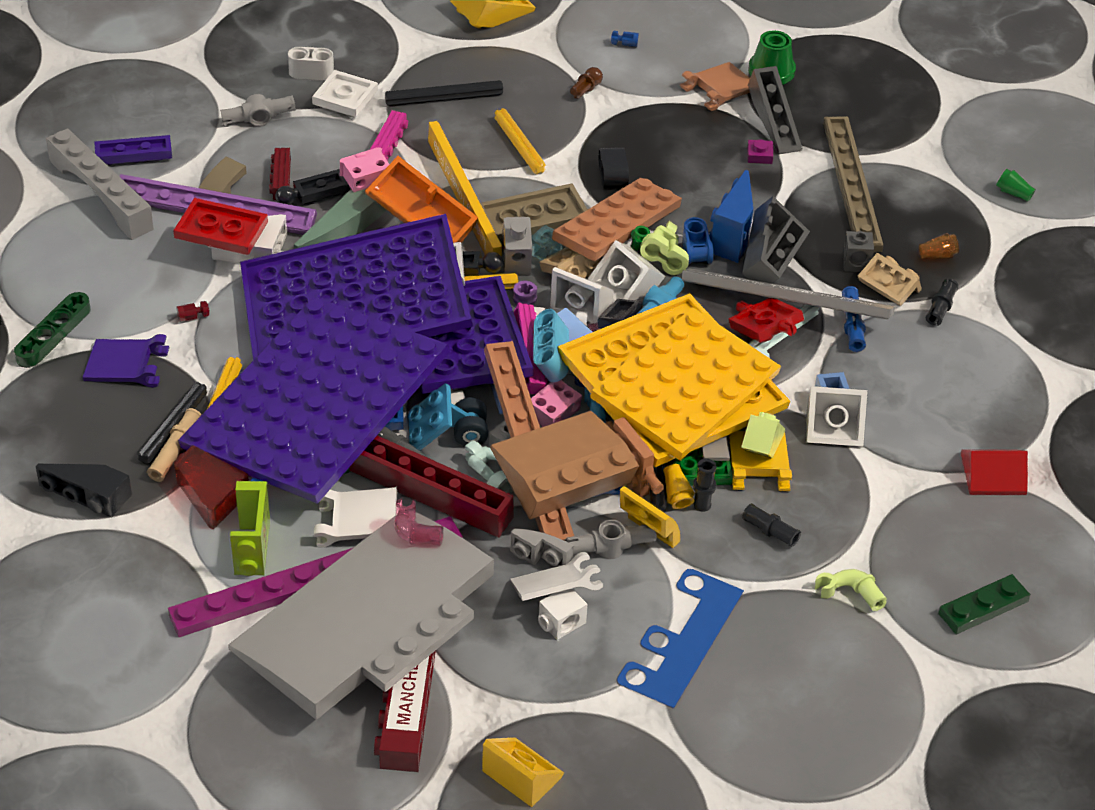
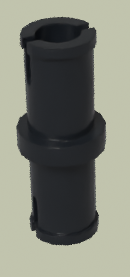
(942, 302)
(704, 485)
(771, 525)

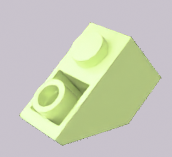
(763, 434)

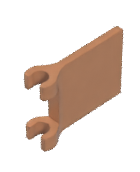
(719, 82)

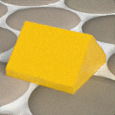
(519, 769)

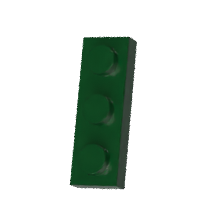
(984, 604)

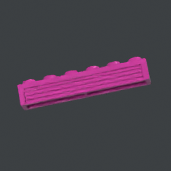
(390, 133)
(525, 318)

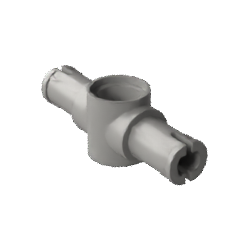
(258, 110)
(611, 539)

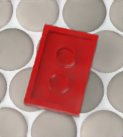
(221, 226)

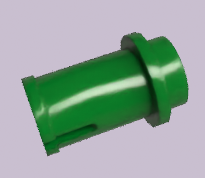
(637, 237)

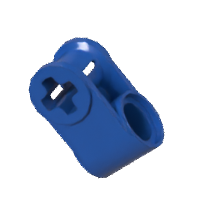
(697, 241)

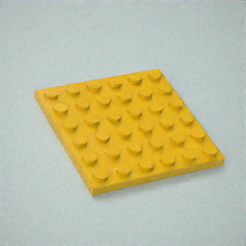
(605, 350)

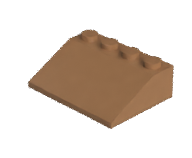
(565, 463)

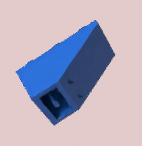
(733, 220)

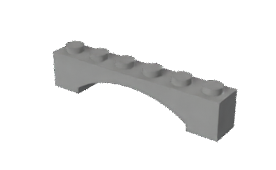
(126, 206)

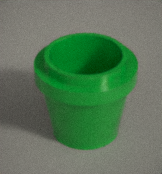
(774, 50)

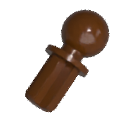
(587, 82)

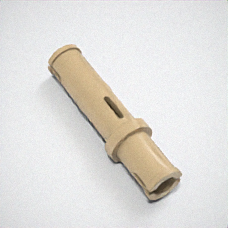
(172, 447)

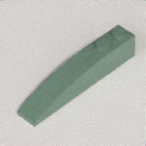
(346, 218)

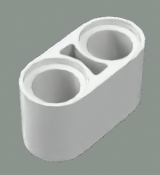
(310, 63)

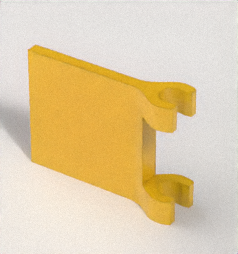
(752, 464)

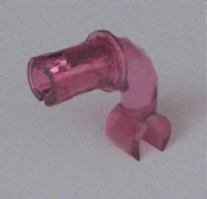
(411, 530)

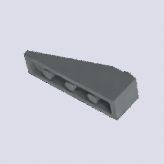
(774, 109)

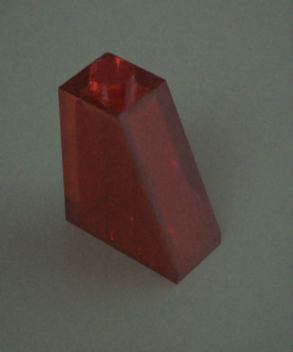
(208, 484)

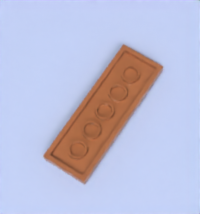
(616, 217)

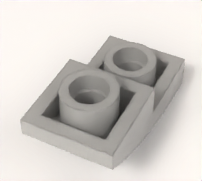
(536, 545)

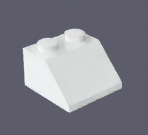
(626, 273)
(579, 295)

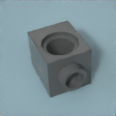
(857, 250)

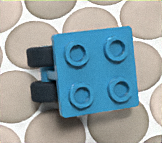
(438, 414)

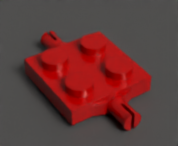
(766, 319)

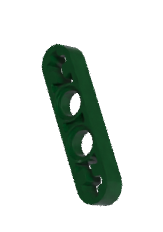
(32, 350)

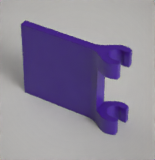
(125, 360)

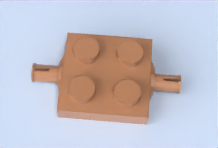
(644, 476)

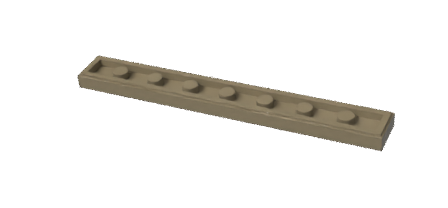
(851, 178)

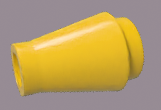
(678, 489)

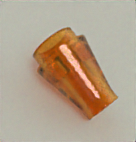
(940, 247)

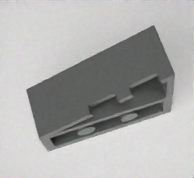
(772, 242)

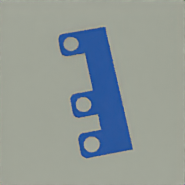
(687, 650)

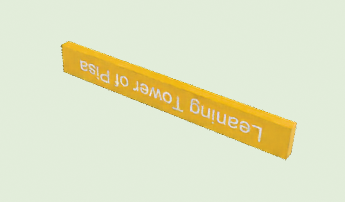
(462, 188)

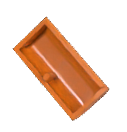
(415, 197)

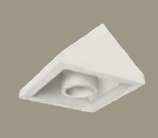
(836, 416)

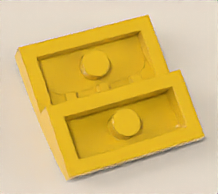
(645, 513)

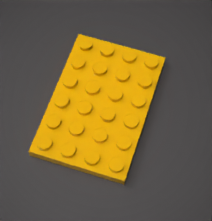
(685, 383)

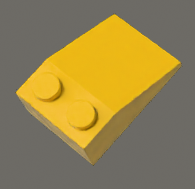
(492, 12)

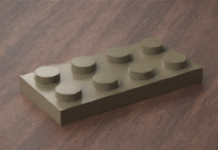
(544, 207)

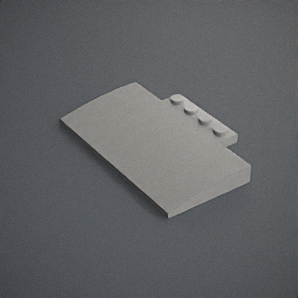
(366, 617)

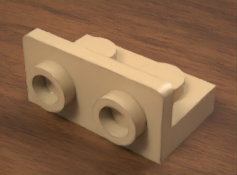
(569, 261)
(889, 279)

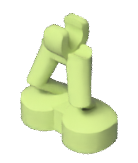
(663, 247)

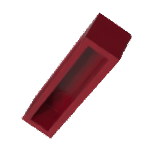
(280, 169)

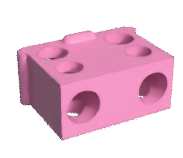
(363, 168)
(556, 403)

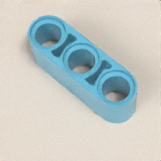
(548, 335)

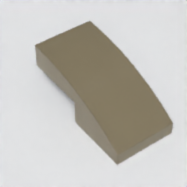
(224, 176)

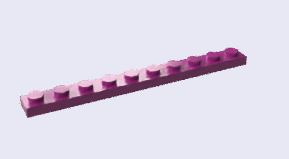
(255, 594)

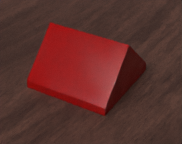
(996, 471)

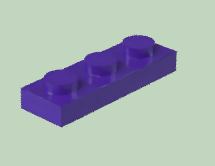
(134, 149)

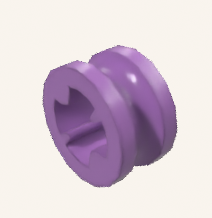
(525, 287)

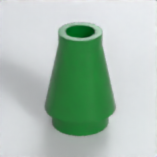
(1015, 185)

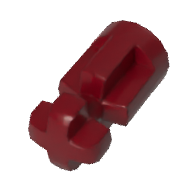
(190, 311)

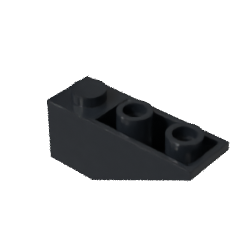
(90, 485)

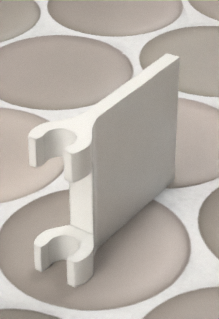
(355, 514)
(557, 579)

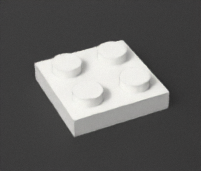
(345, 93)

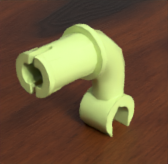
(859, 580)

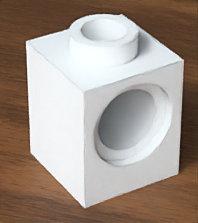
(562, 613)

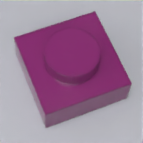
(760, 151)

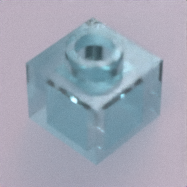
(543, 245)

